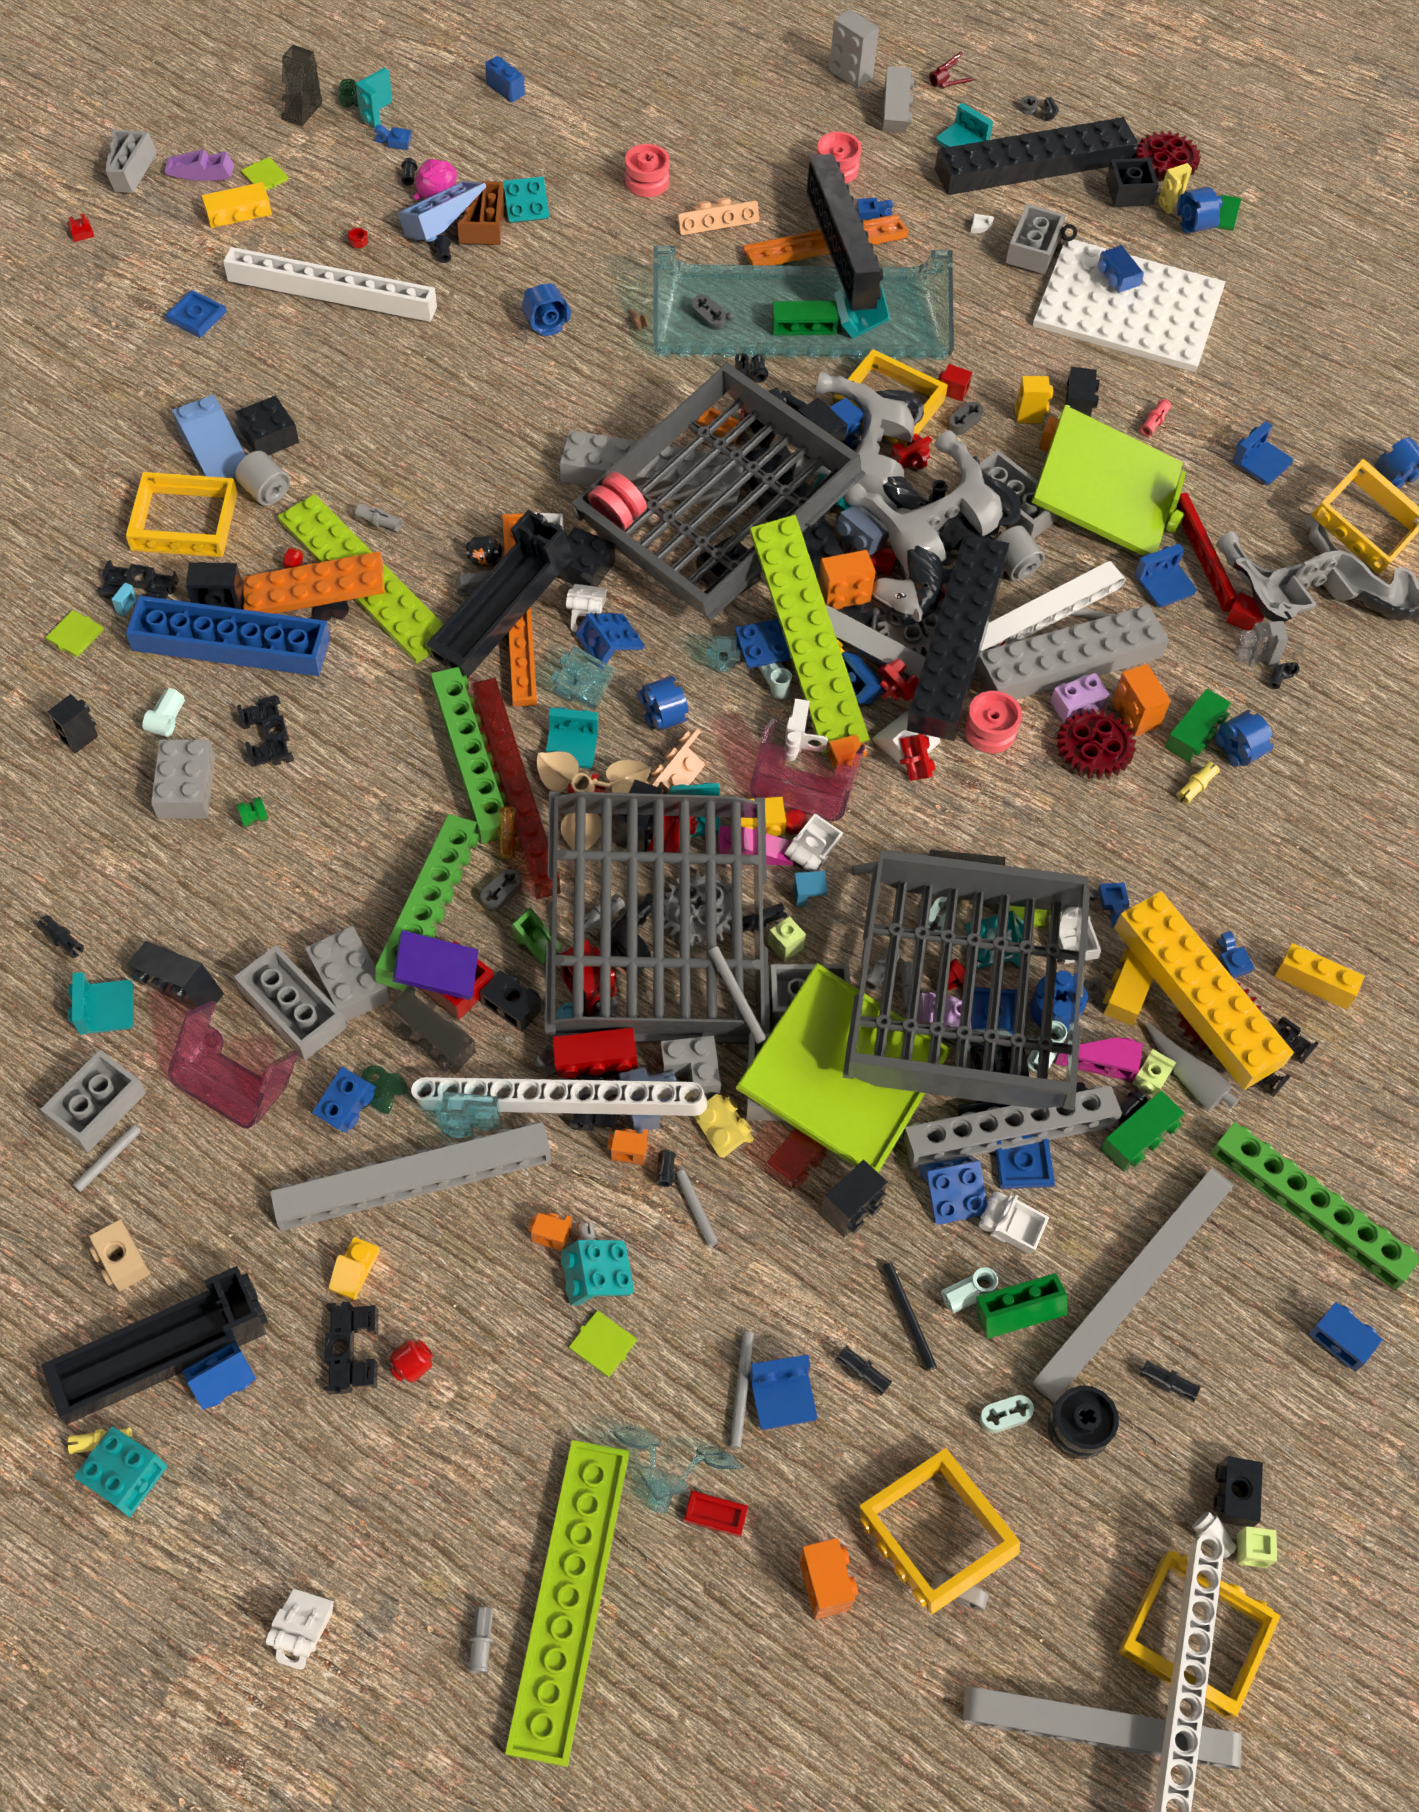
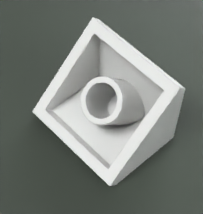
(890, 737)

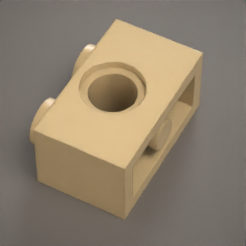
(129, 1267)

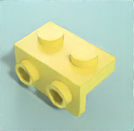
(1173, 186)
(723, 1125)

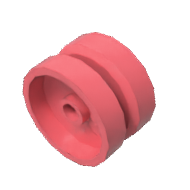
(846, 151)
(647, 170)
(617, 500)
(993, 721)

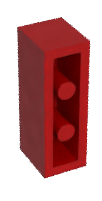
(595, 1053)

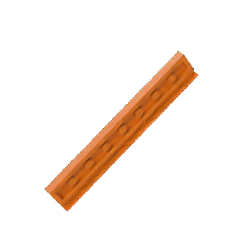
(813, 244)

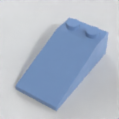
(438, 211)
(209, 437)

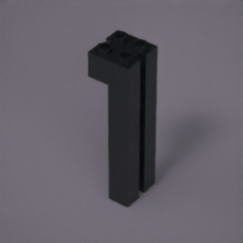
(503, 594)
(155, 1347)

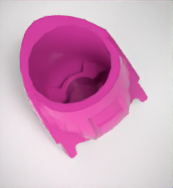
(434, 177)

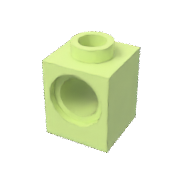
(786, 939)
(1256, 1547)

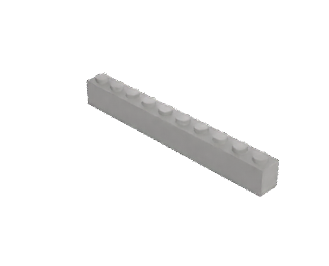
(410, 1176)

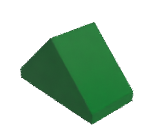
(1228, 212)

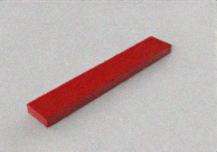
(1206, 554)

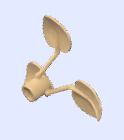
(562, 768)

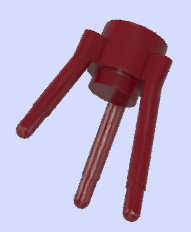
(941, 74)

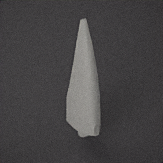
(1197, 1076)

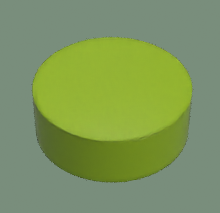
(1175, 521)

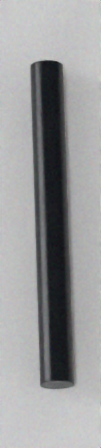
(909, 1316)

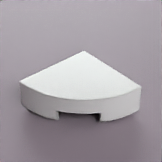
(981, 223)

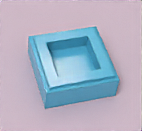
(124, 599)

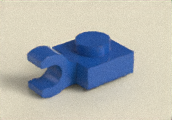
(396, 138)
(871, 208)
(1114, 898)
(1234, 959)

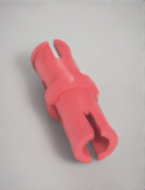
(1155, 418)

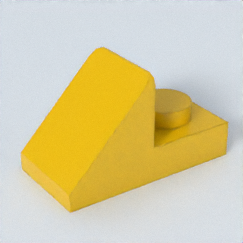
(353, 1268)

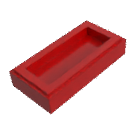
(715, 1513)

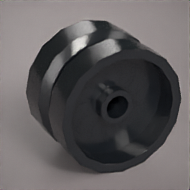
(1092, 1408)

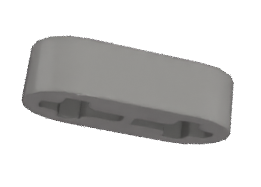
(972, 1598)

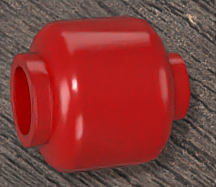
(411, 1360)

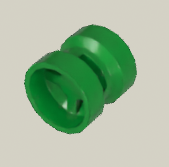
(252, 812)

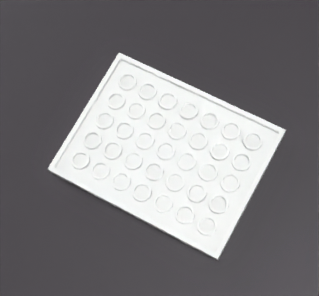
(1158, 320)

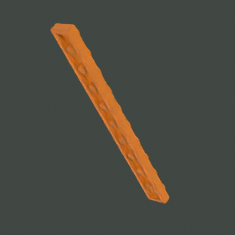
(520, 639)

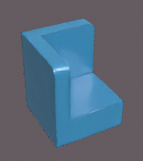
(808, 885)

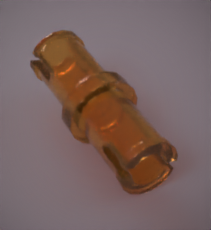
(507, 832)

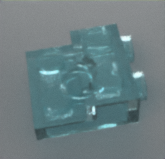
(581, 677)
(462, 1111)

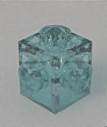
(723, 644)

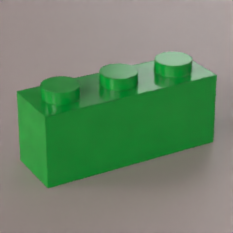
(804, 318)
(1198, 726)
(1143, 1131)
(1021, 1305)

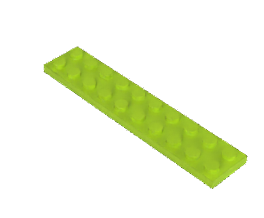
(395, 610)
(808, 630)
(568, 1605)

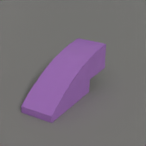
(200, 166)

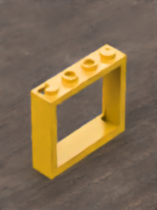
(906, 375)
(1388, 497)
(180, 542)
(1231, 1595)
(935, 1599)

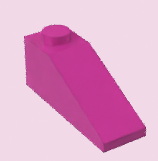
(775, 846)
(1108, 1057)

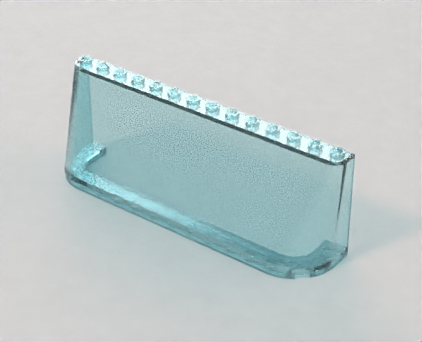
(916, 300)

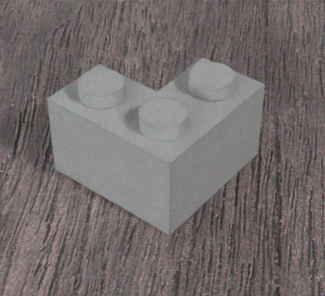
(695, 1059)

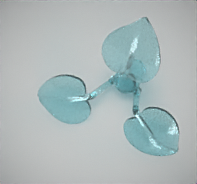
(663, 1484)

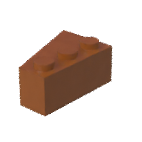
(484, 217)

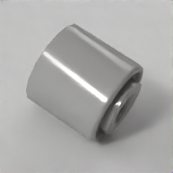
(262, 478)
(1023, 553)

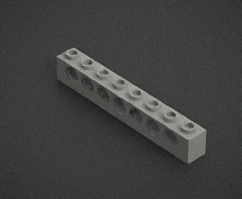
(922, 1151)

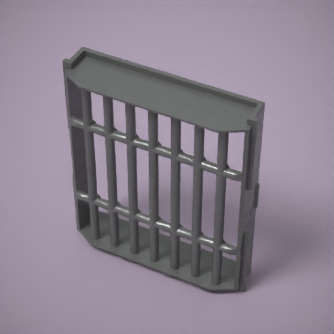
(777, 417)
(658, 805)
(980, 884)

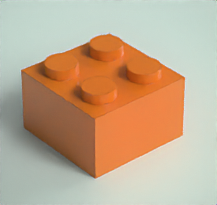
(846, 579)
(1141, 700)
(827, 1578)

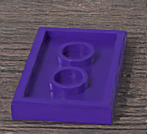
(435, 965)

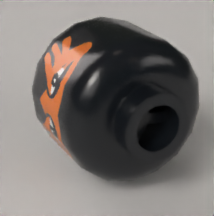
(483, 550)

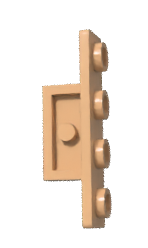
(717, 215)
(680, 764)

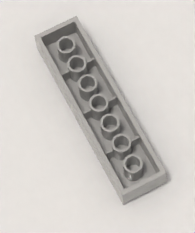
(591, 455)
(1071, 652)

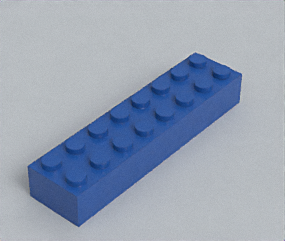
(228, 635)

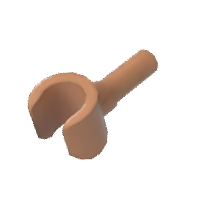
(640, 320)

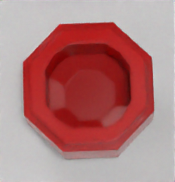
(357, 237)
(293, 558)
(795, 821)

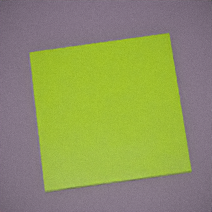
(1107, 482)
(803, 1068)

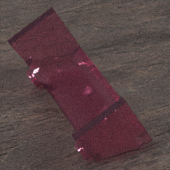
(802, 789)
(218, 1080)

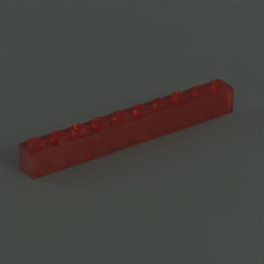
(515, 784)

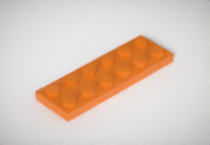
(315, 584)

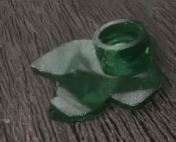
(348, 93)
(386, 1087)

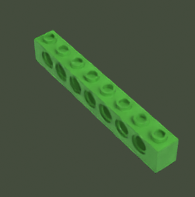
(445, 685)
(431, 890)
(1319, 1219)

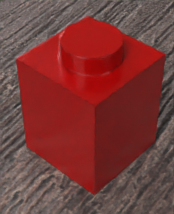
(957, 381)
(1244, 613)

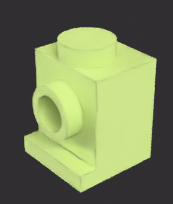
(1154, 1073)

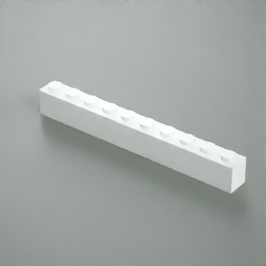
(330, 284)

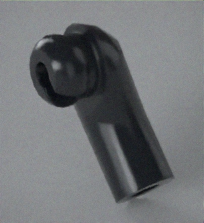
(1052, 109)
(1283, 672)

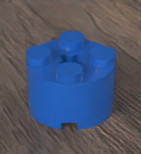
(1199, 209)
(545, 309)
(1401, 463)
(663, 703)
(1244, 738)
(1062, 999)

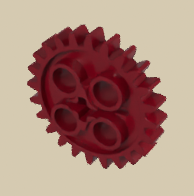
(1168, 152)
(1097, 739)

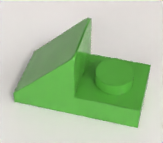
(532, 932)

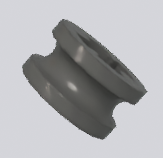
(1029, 105)

